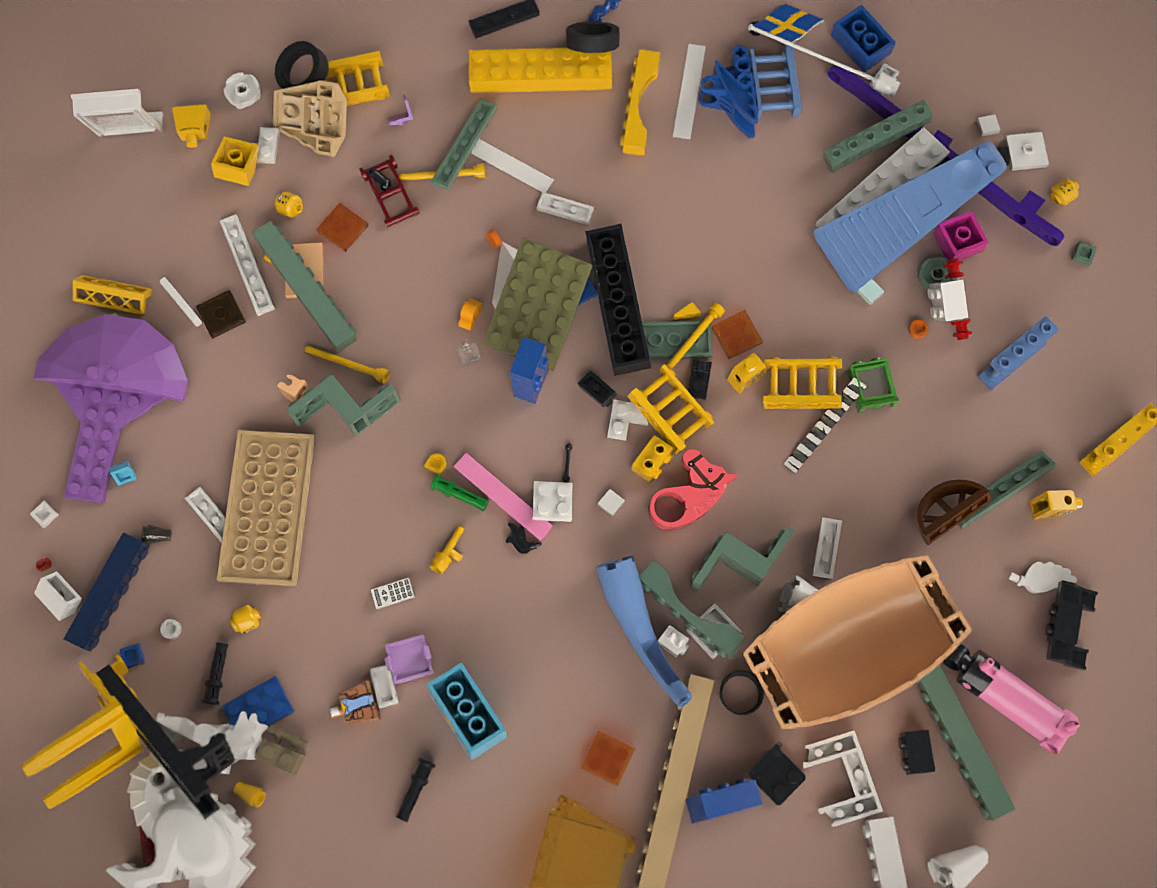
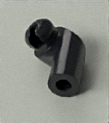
(384, 182)

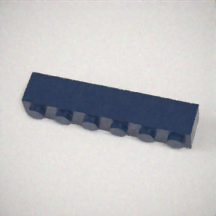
(106, 592)

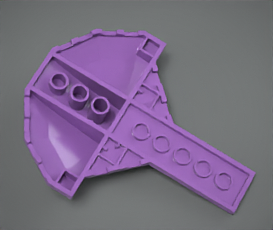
(108, 376)

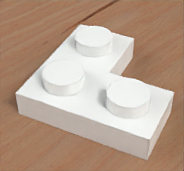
(268, 145)
(621, 416)

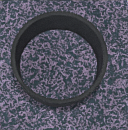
(751, 676)

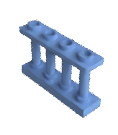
(788, 73)
(1018, 353)

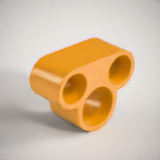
(470, 313)

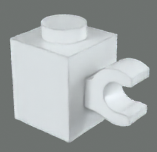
(674, 641)

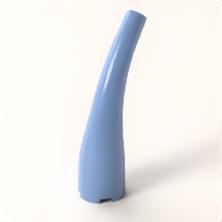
(627, 601)

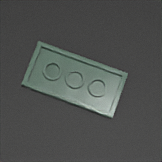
(667, 338)

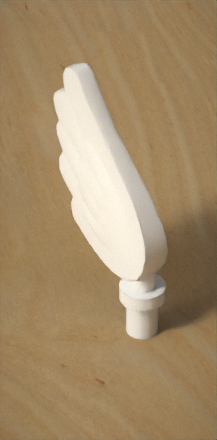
(1042, 577)

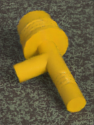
(441, 560)

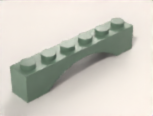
(721, 636)

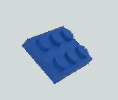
(265, 700)

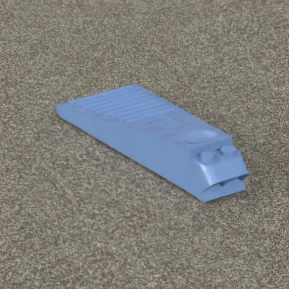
(886, 227)

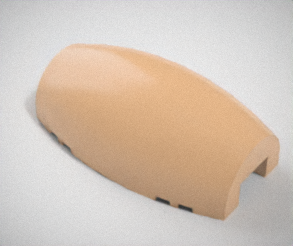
(856, 643)

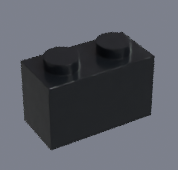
(916, 752)

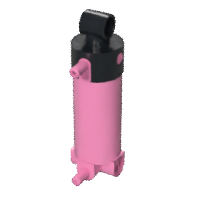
(1013, 698)

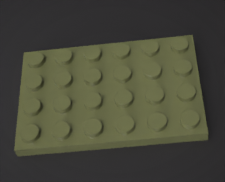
(538, 300)

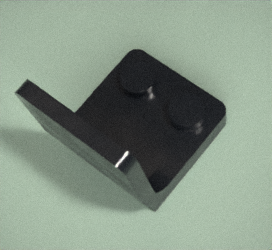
(777, 775)

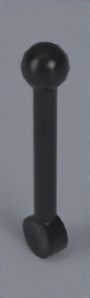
(566, 478)

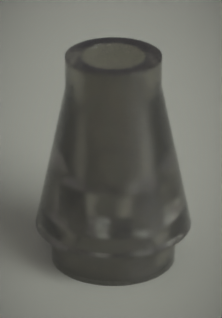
(155, 534)

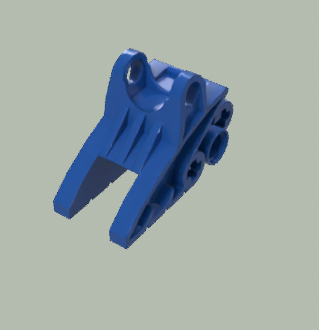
(733, 91)

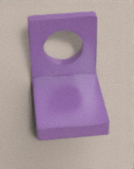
(402, 118)

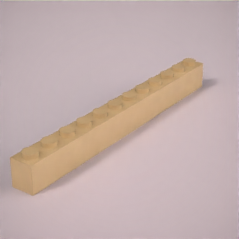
(674, 785)

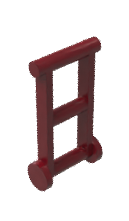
(390, 192)

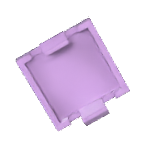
(409, 659)

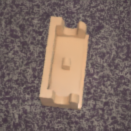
(295, 390)

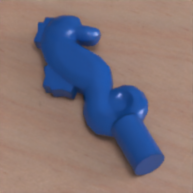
(600, 11)

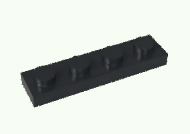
(504, 18)

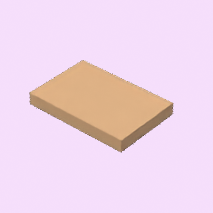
(313, 258)

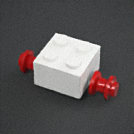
(950, 301)

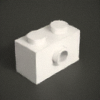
(57, 595)

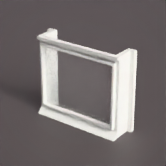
(115, 112)

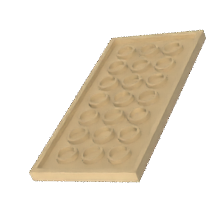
(266, 508)

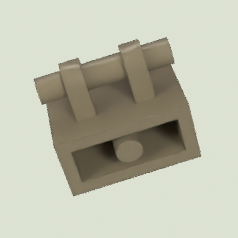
(280, 756)

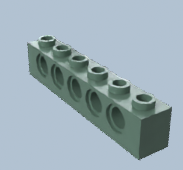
(878, 136)

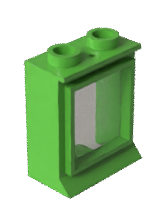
(878, 384)

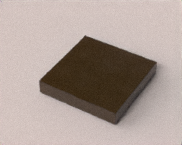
(220, 314)

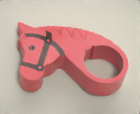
(705, 488)

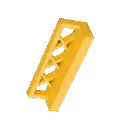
(112, 288)

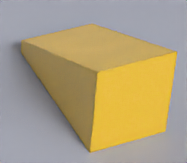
(688, 311)

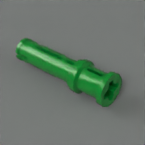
(450, 489)

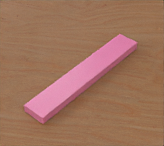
(502, 496)

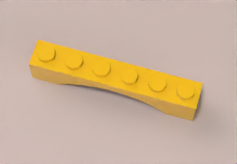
(646, 71)

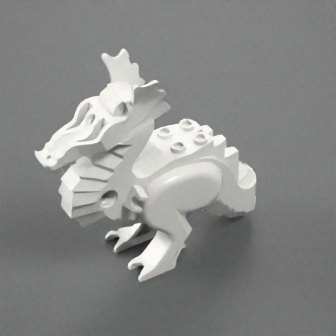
(186, 844)

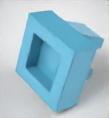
(123, 473)

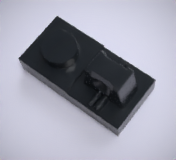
(699, 379)
(597, 389)

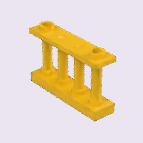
(355, 65)
(812, 399)
(652, 412)
(1120, 440)

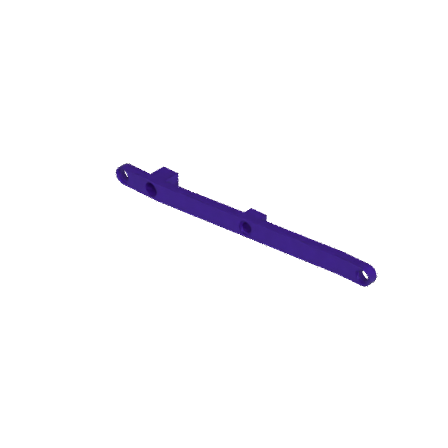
(1022, 213)

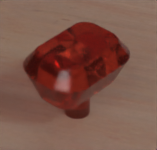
(43, 564)

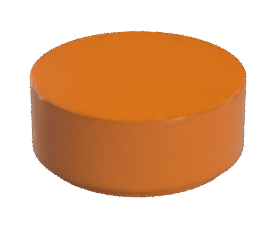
(493, 239)
(918, 328)

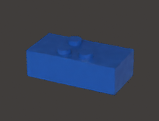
(529, 370)

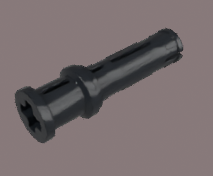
(215, 684)
(419, 780)

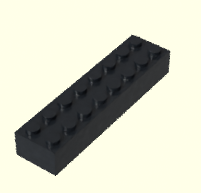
(618, 300)

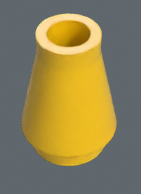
(250, 794)

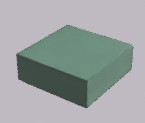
(1084, 253)

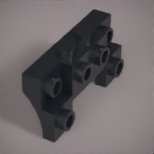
(1065, 624)

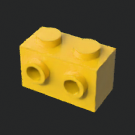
(652, 458)

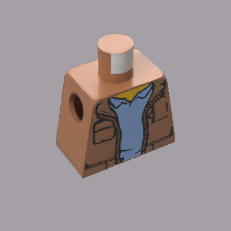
(357, 705)

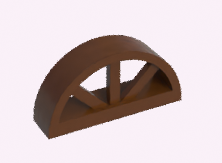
(966, 507)

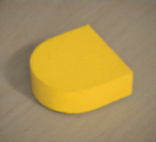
(436, 463)

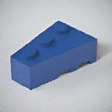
(724, 800)

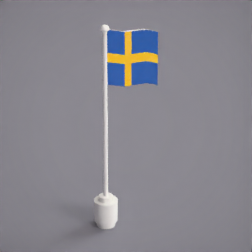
(791, 24)

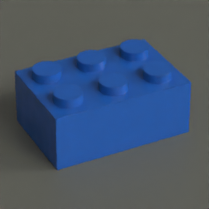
(863, 38)

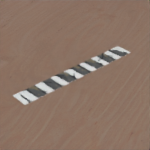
(823, 427)

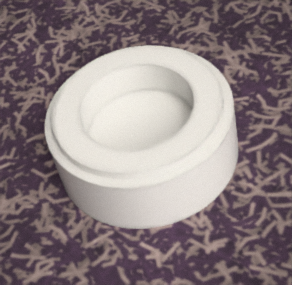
(170, 629)

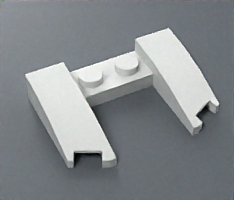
(866, 799)

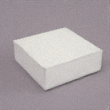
(988, 125)
(611, 502)
(44, 514)

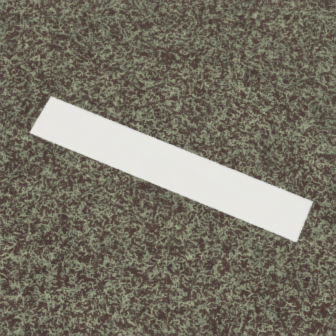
(689, 91)
(512, 166)

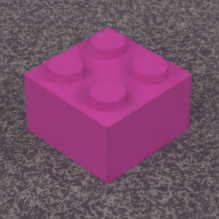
(960, 237)

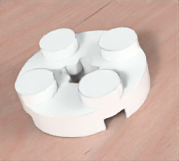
(246, 98)

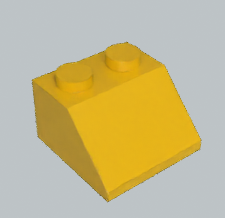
(235, 161)

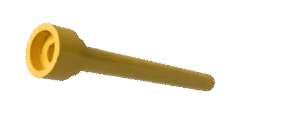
(477, 171)
(715, 311)
(381, 375)

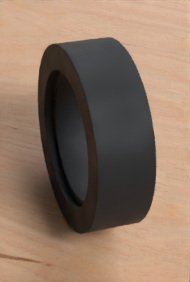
(592, 37)
(291, 55)

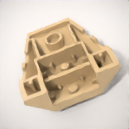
(312, 115)

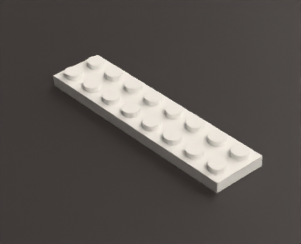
(908, 162)

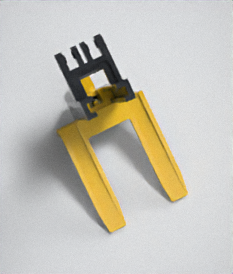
(130, 722)

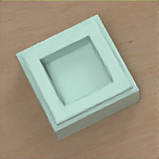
(870, 291)

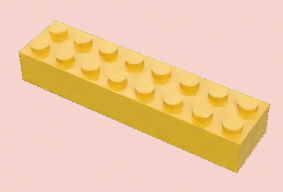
(538, 70)

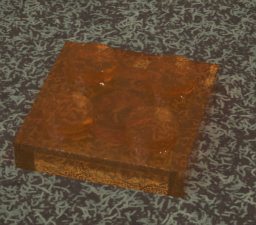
(342, 227)
(737, 334)
(608, 758)

